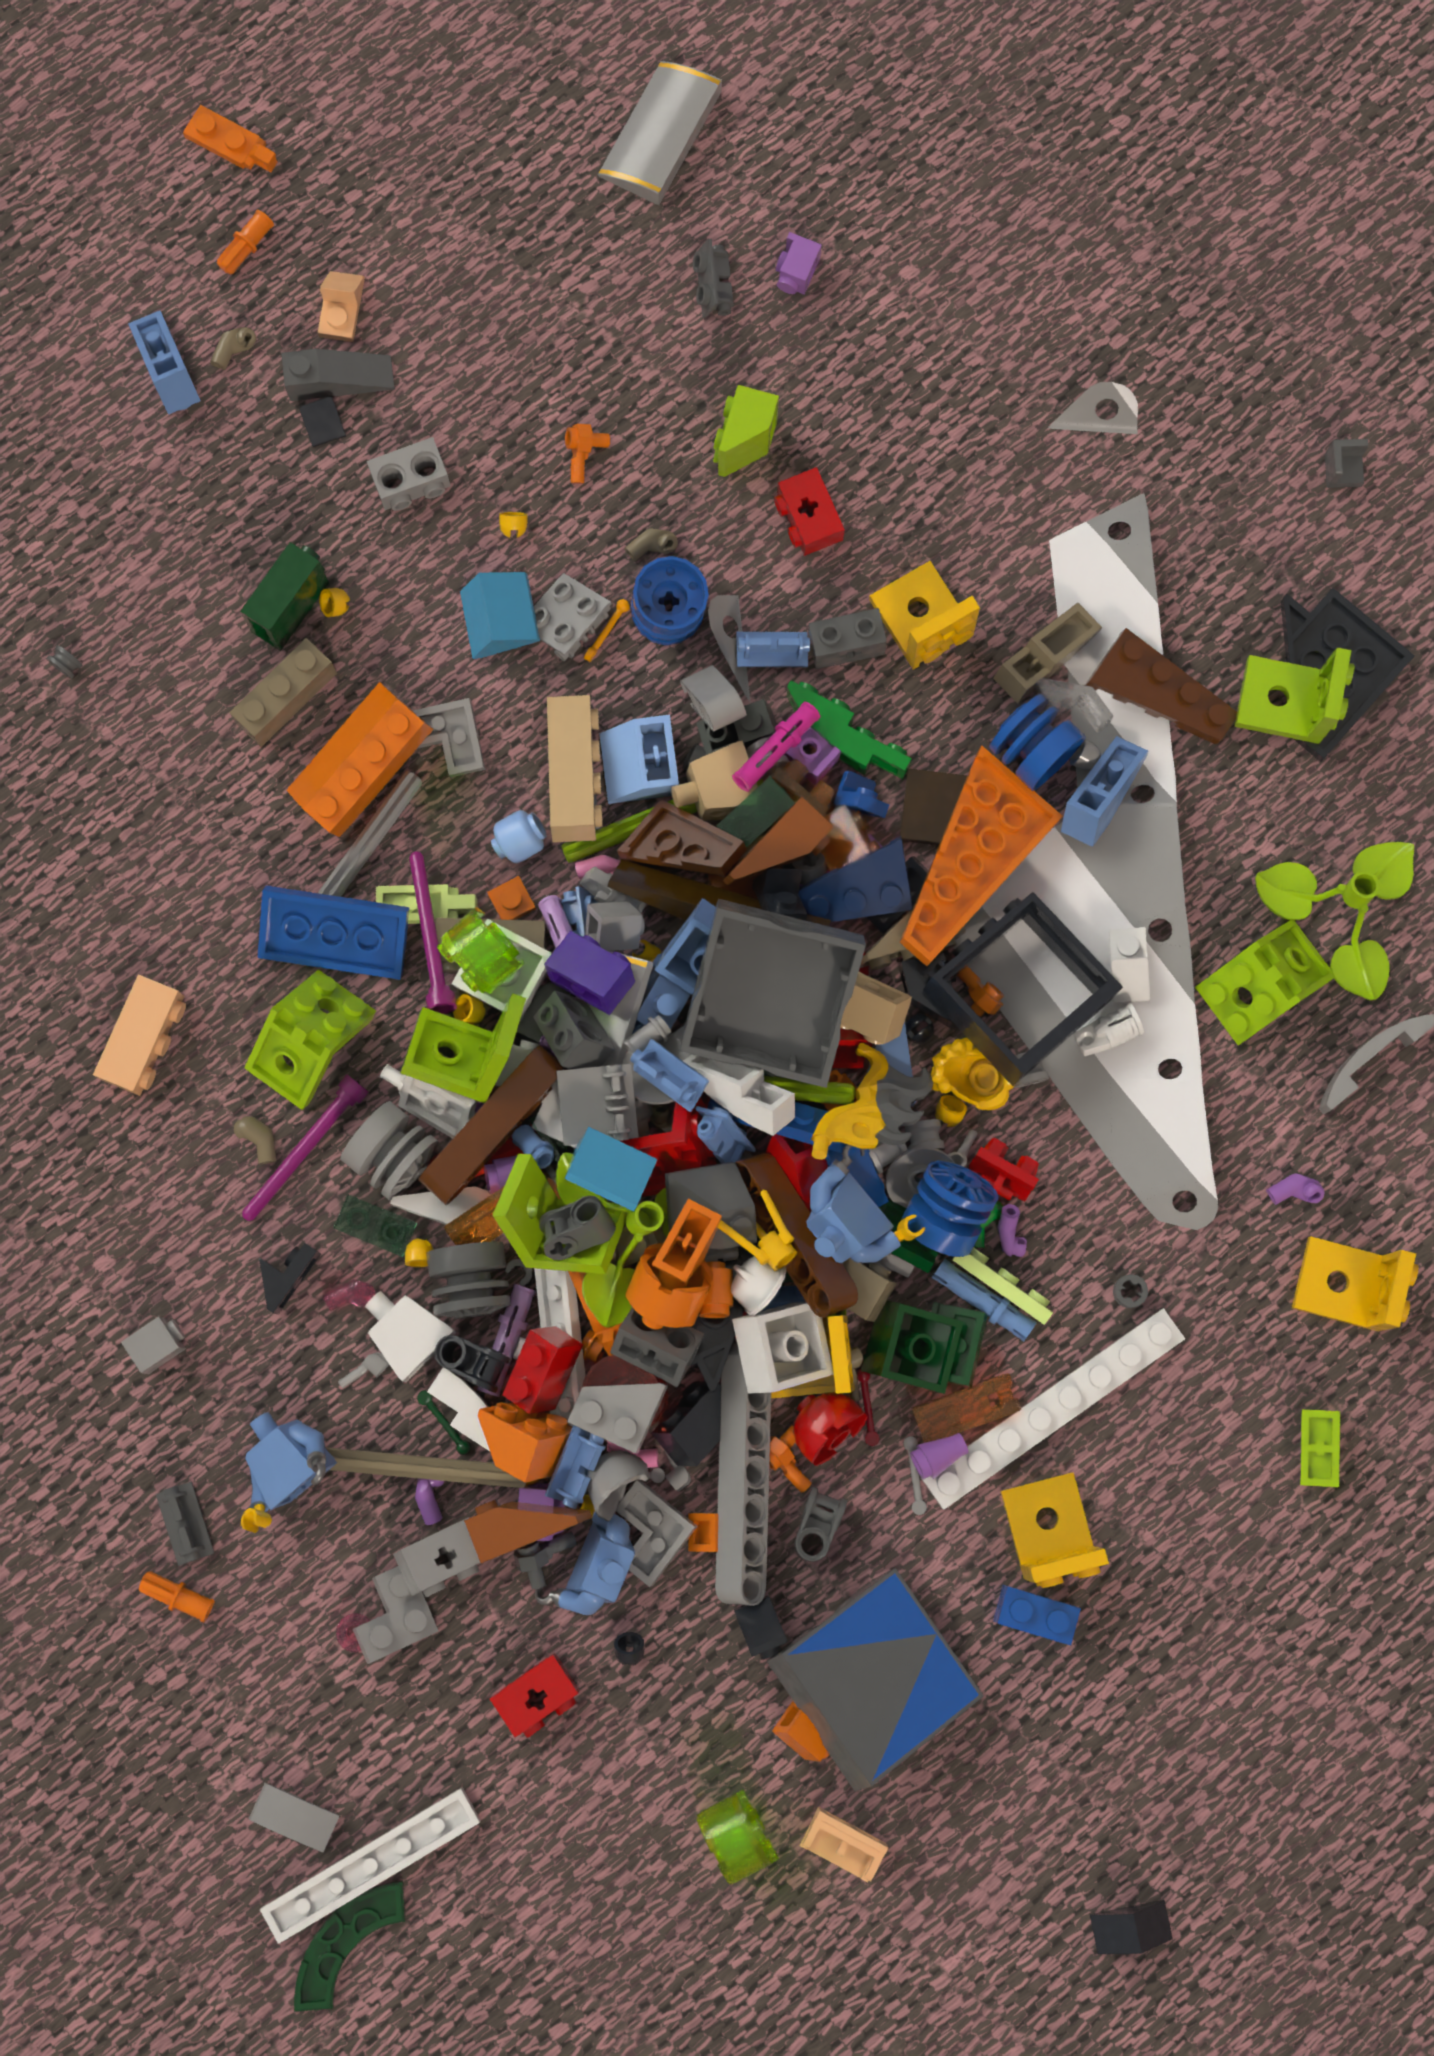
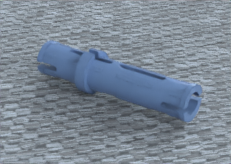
(980, 1297)

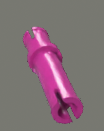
(802, 719)

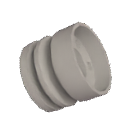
(383, 1145)

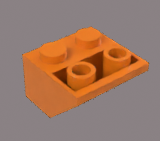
(524, 1442)

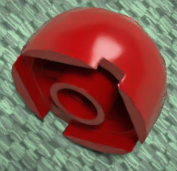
(825, 1424)

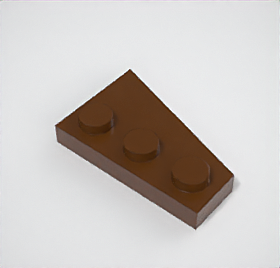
(682, 842)

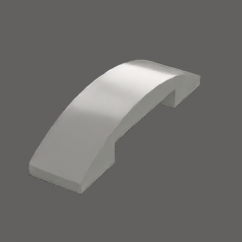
(1342, 1084)

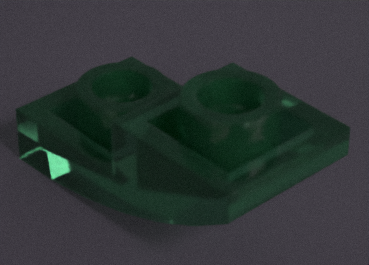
(374, 1225)

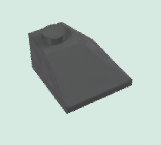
(718, 1189)

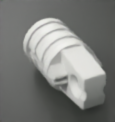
(1109, 1031)

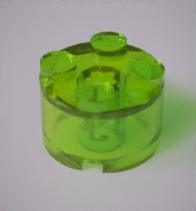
(481, 952)
(736, 1837)

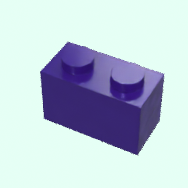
(590, 972)

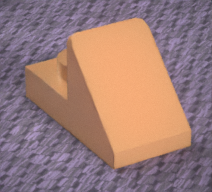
(340, 305)

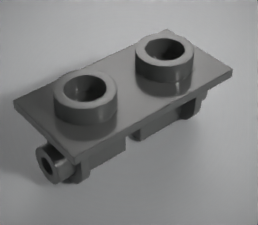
(711, 265)
(185, 1523)

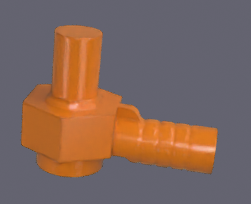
(581, 440)
(985, 997)
(783, 1458)

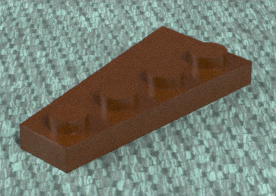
(1149, 680)

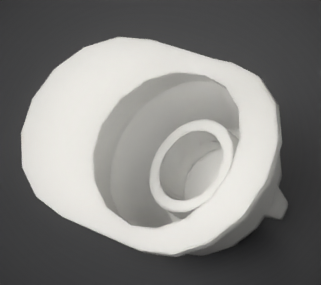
(756, 1285)

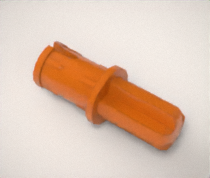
(244, 242)
(176, 1596)

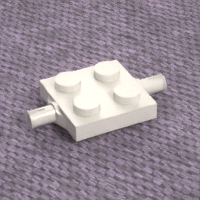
(430, 1103)

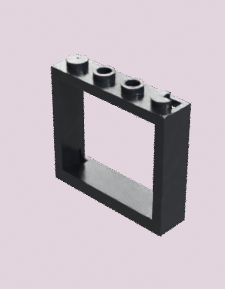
(1062, 944)

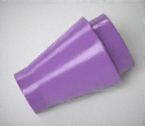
(937, 1455)

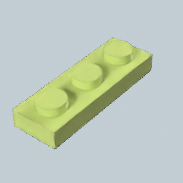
(1005, 1284)

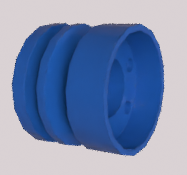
(669, 580)
(1036, 741)
(950, 1208)

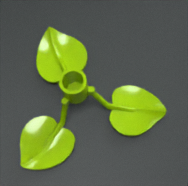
(1378, 871)
(607, 1291)

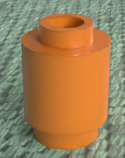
(719, 1297)

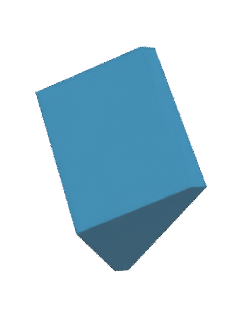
(499, 613)
(610, 1168)

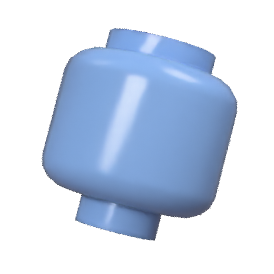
(518, 836)

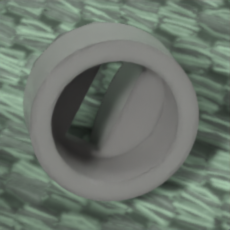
(1086, 756)

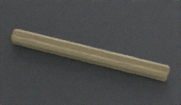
(422, 1467)

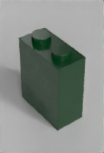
(285, 595)

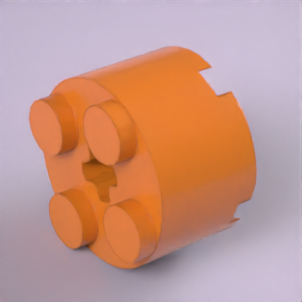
(663, 1298)

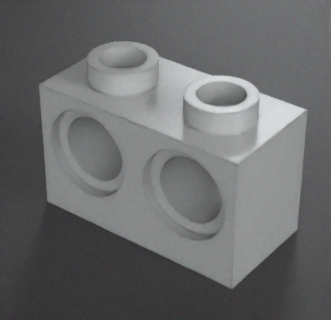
(405, 465)

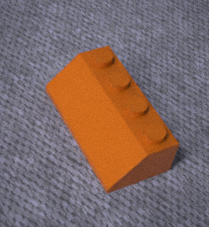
(359, 760)

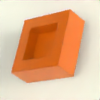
(511, 899)
(706, 1534)

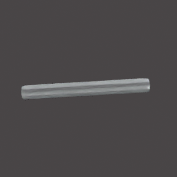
(372, 835)

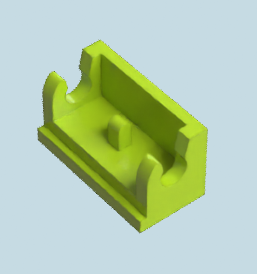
(1320, 1448)

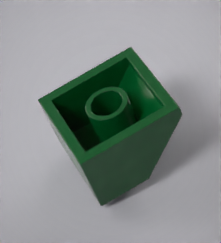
(912, 1346)

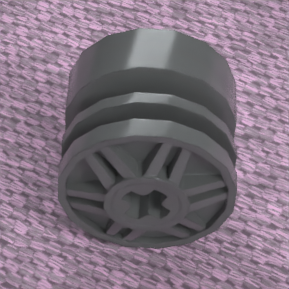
(468, 1279)

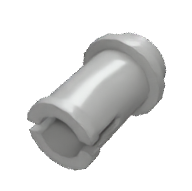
(654, 1029)

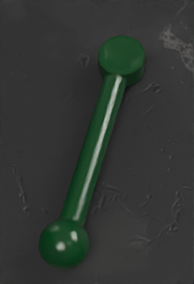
(463, 1447)

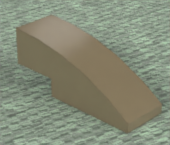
(1047, 652)

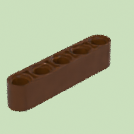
(492, 1125)
(819, 1279)

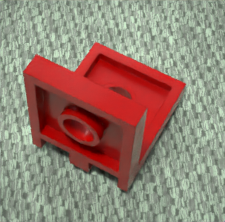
(675, 1149)

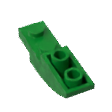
(856, 745)

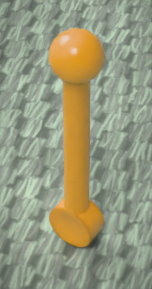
(622, 607)

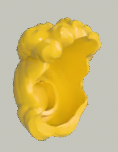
(969, 1076)

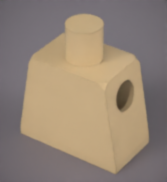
(712, 784)

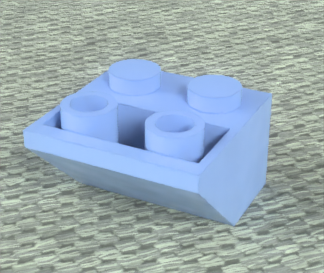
(639, 760)

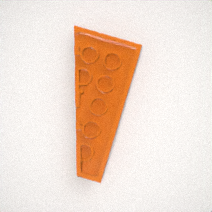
(984, 842)

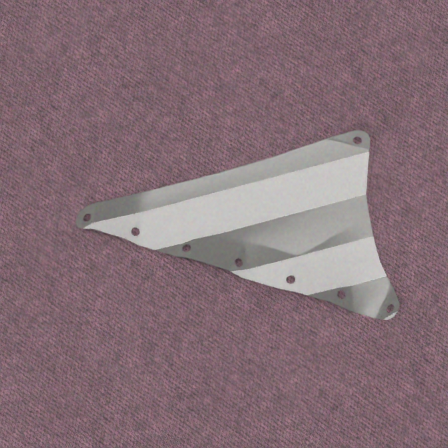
(1131, 876)

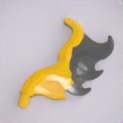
(880, 1108)

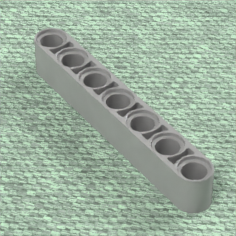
(742, 1488)

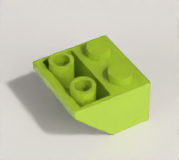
(746, 429)

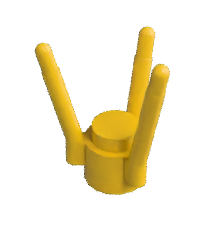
(774, 1247)

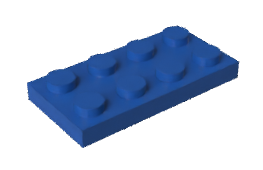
(333, 932)

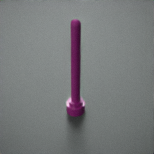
(439, 995)
(348, 1094)

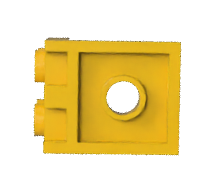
(933, 633)
(1374, 1286)
(840, 1352)
(1055, 1551)

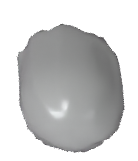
(610, 1480)

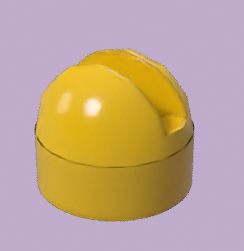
(513, 521)
(333, 602)
(469, 1009)
(950, 1110)
(416, 1253)

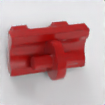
(1004, 1176)

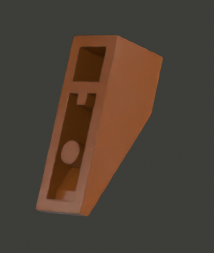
(788, 841)
(516, 1524)

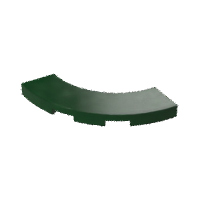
(337, 1938)

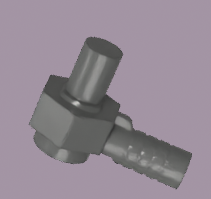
(535, 1555)

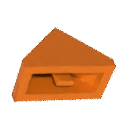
(687, 1241)

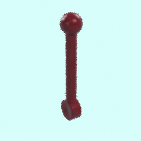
(871, 1437)

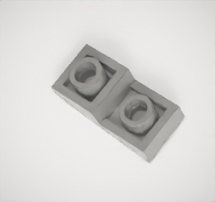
(294, 1817)

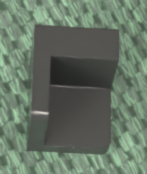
(1345, 463)

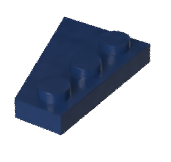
(863, 888)

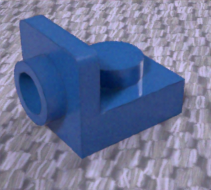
(859, 795)

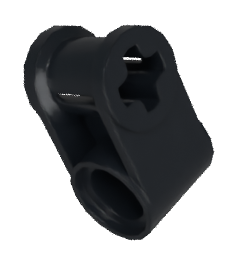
(477, 1363)

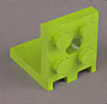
(1311, 695)
(1278, 974)
(306, 1036)
(477, 1051)
(518, 1214)

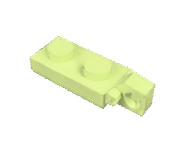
(444, 899)

